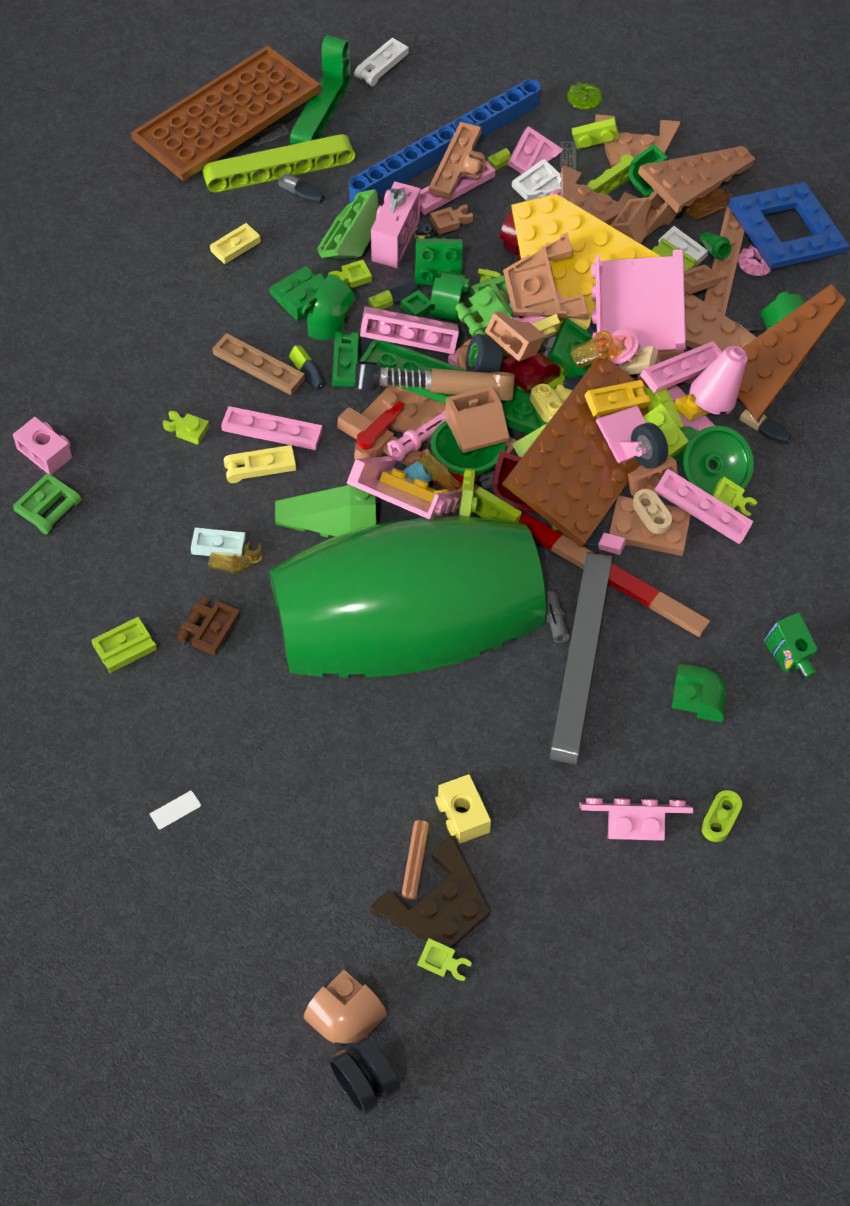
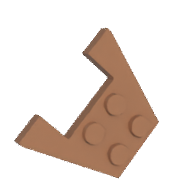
(636, 143)
(596, 204)
(533, 287)

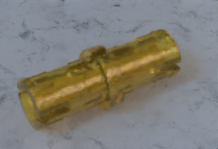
(438, 471)

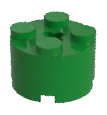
(447, 293)
(780, 308)

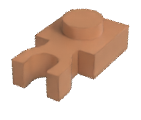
(449, 220)

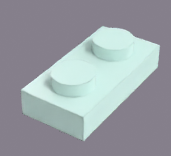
(217, 541)

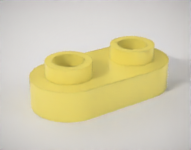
(545, 401)

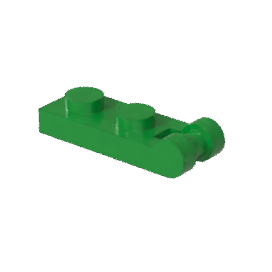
(345, 359)

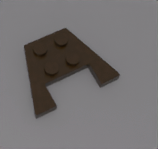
(448, 910)

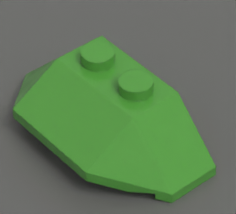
(351, 228)

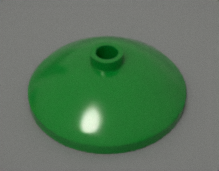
(725, 449)
(447, 451)

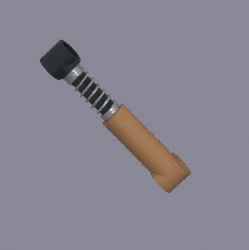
(443, 381)

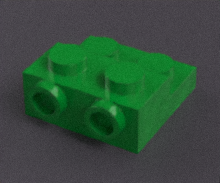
(297, 292)
(568, 337)

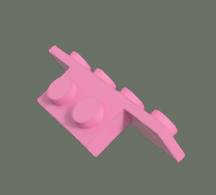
(636, 821)

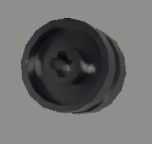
(364, 1074)

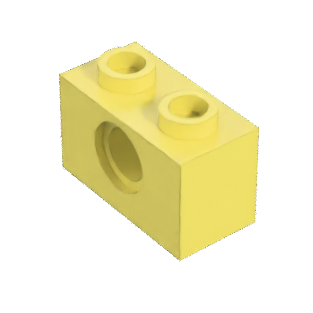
(462, 793)

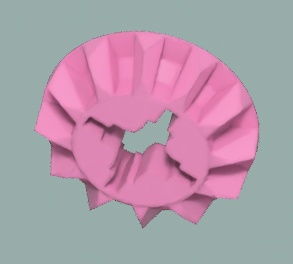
(751, 265)
(631, 343)

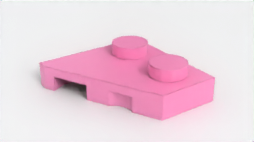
(531, 150)

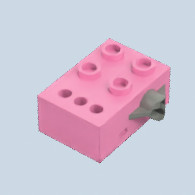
(395, 224)

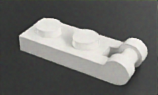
(381, 61)

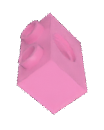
(43, 445)

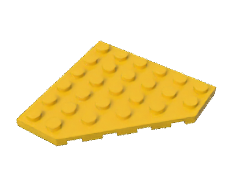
(547, 218)

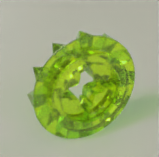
(580, 100)

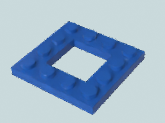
(750, 213)

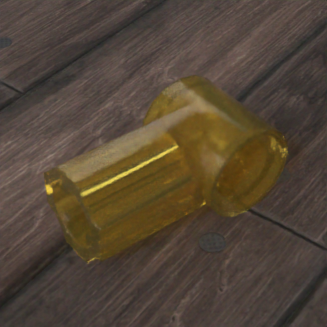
(597, 349)

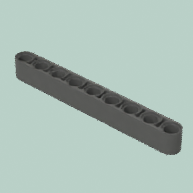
(580, 659)

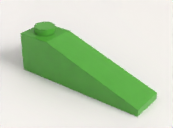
(328, 511)

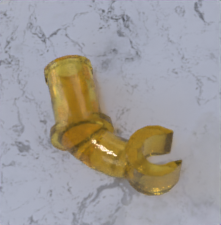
(235, 563)

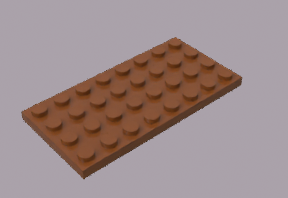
(225, 112)
(569, 466)

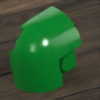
(648, 156)
(330, 310)
(699, 691)

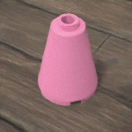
(720, 382)

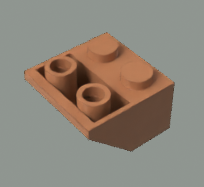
(476, 419)

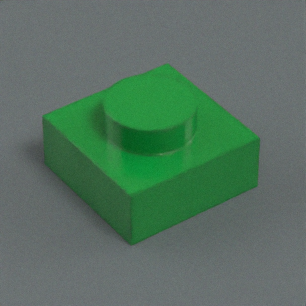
(416, 304)

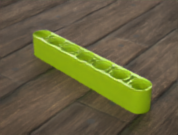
(274, 163)

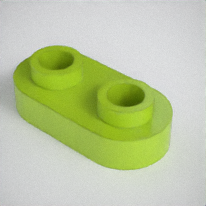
(721, 818)

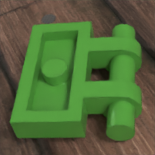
(483, 304)

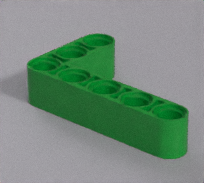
(333, 86)

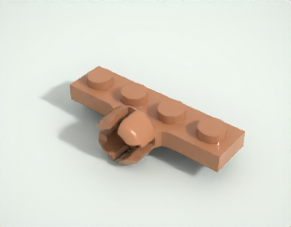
(458, 161)

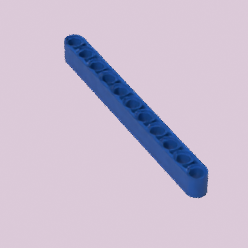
(432, 148)

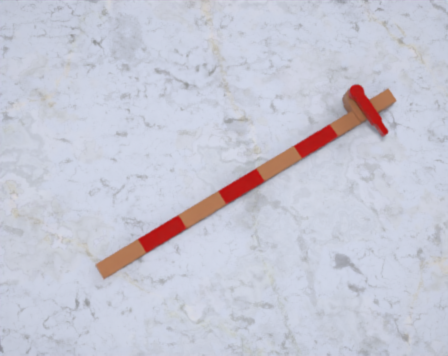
(373, 442)

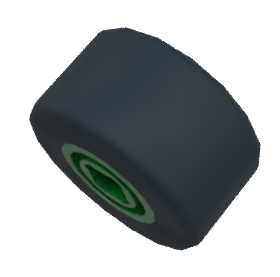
(484, 354)

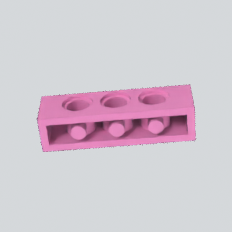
(409, 330)

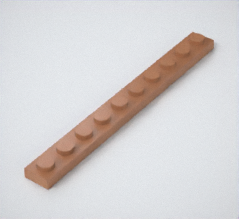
(718, 295)

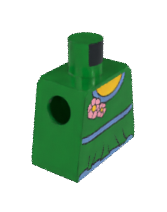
(792, 646)

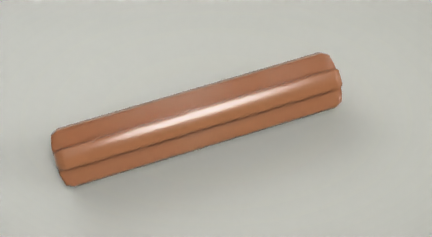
(415, 860)

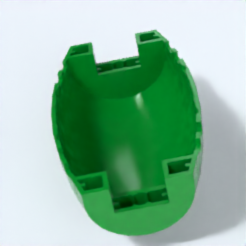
(408, 596)

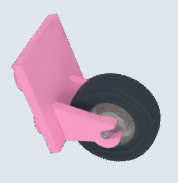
(634, 438)

